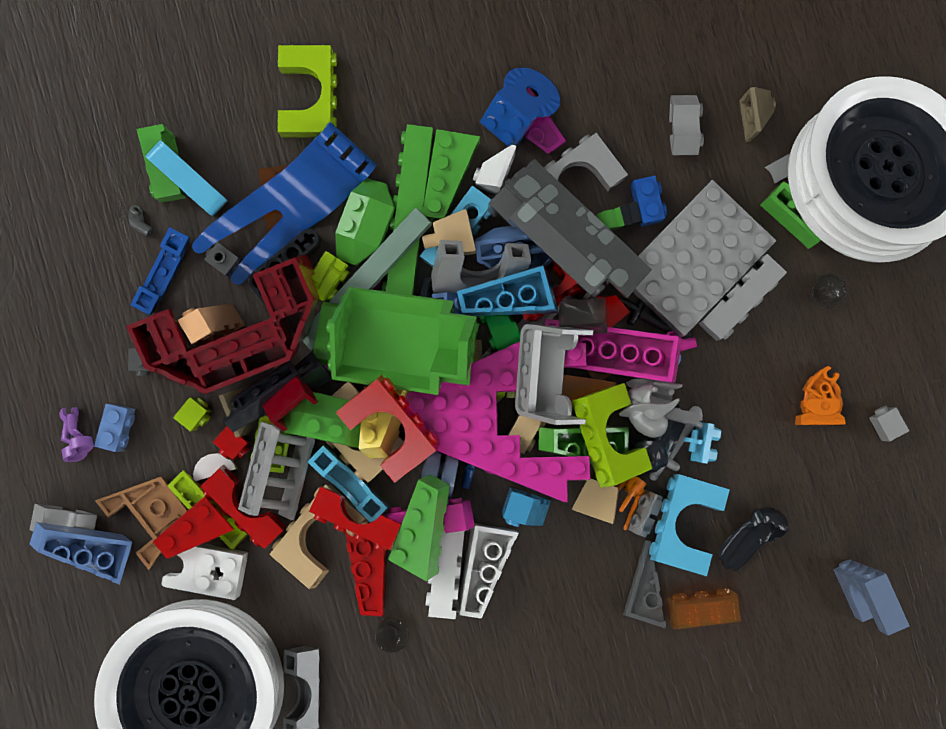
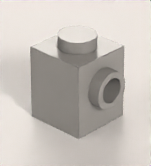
(888, 423)

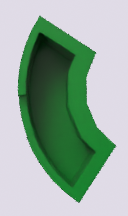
(503, 331)

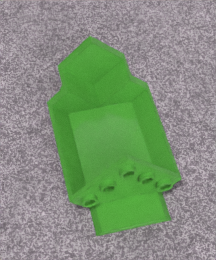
(396, 335)

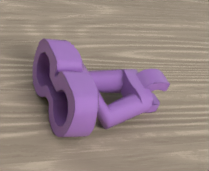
(79, 444)

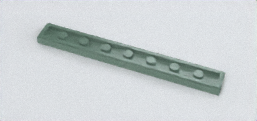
(380, 261)

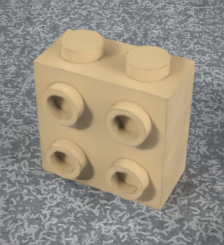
(526, 428)

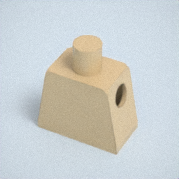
(454, 228)
(597, 501)

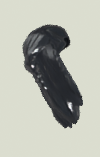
(661, 447)
(762, 527)

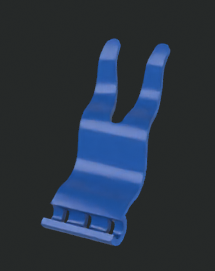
(301, 192)

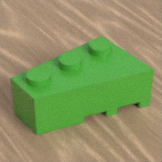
(161, 186)
(783, 209)

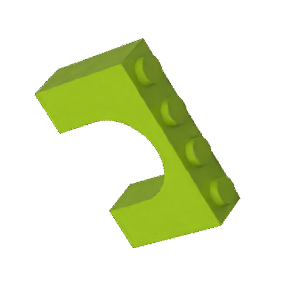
(318, 62)
(609, 466)

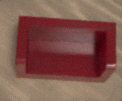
(287, 399)

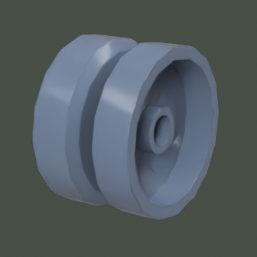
(444, 471)

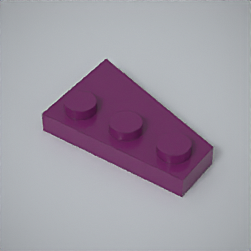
(544, 133)

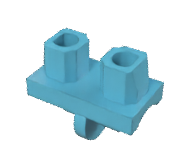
(701, 442)

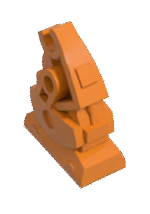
(820, 403)

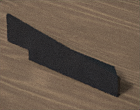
(248, 403)

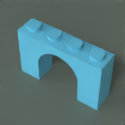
(667, 546)

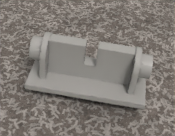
(648, 504)

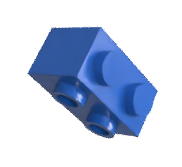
(647, 195)

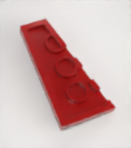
(369, 575)

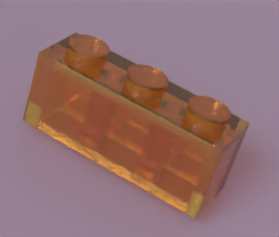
(703, 609)

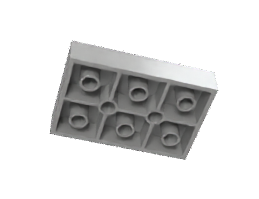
(700, 258)

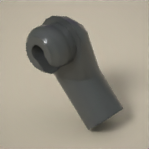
(137, 221)

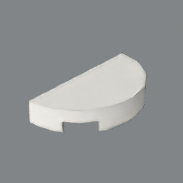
(210, 464)

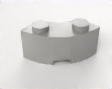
(684, 116)
(58, 516)

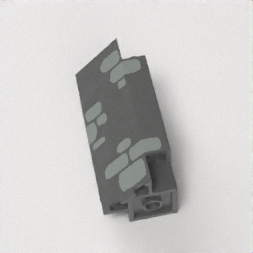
(568, 232)

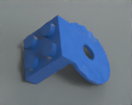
(515, 110)

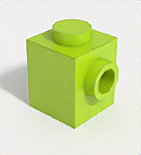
(193, 413)

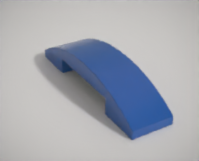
(162, 272)

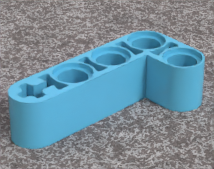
(186, 178)

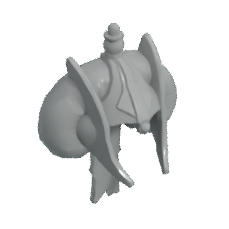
(653, 407)

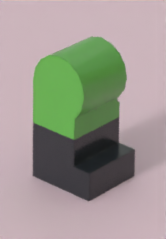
(621, 216)

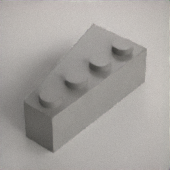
(742, 297)

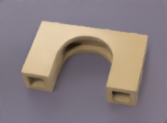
(365, 468)
(292, 549)

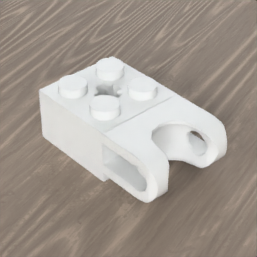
(201, 575)

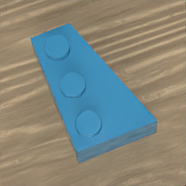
(524, 508)

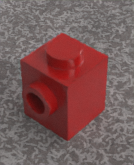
(231, 446)

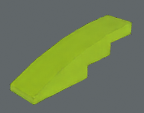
(190, 493)

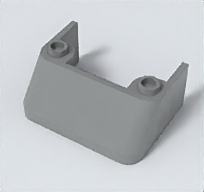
(541, 373)

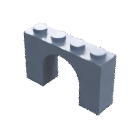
(871, 596)

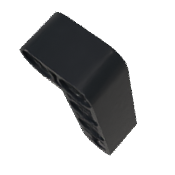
(283, 254)

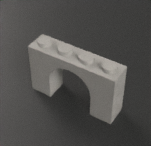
(593, 155)
(451, 277)

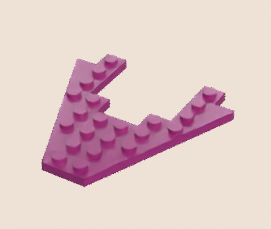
(468, 425)

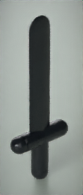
(640, 311)

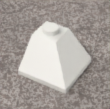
(495, 171)

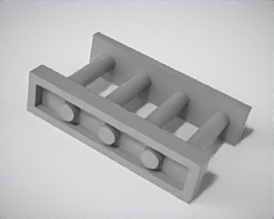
(259, 469)

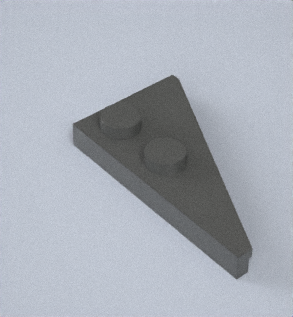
(644, 597)

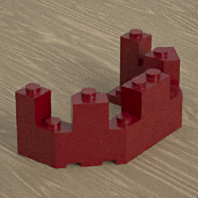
(291, 304)

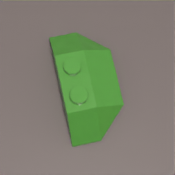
(364, 221)
(321, 421)

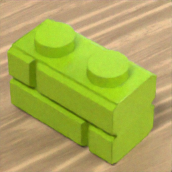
(328, 275)

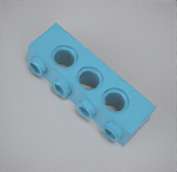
(472, 200)

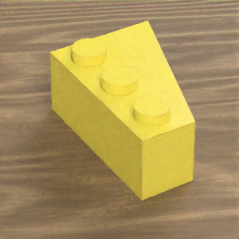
(380, 432)

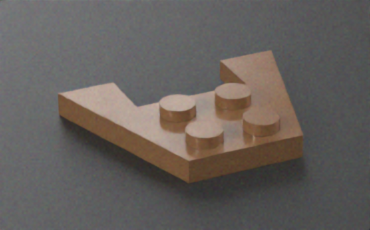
(154, 508)

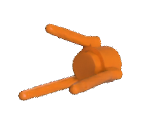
(634, 488)

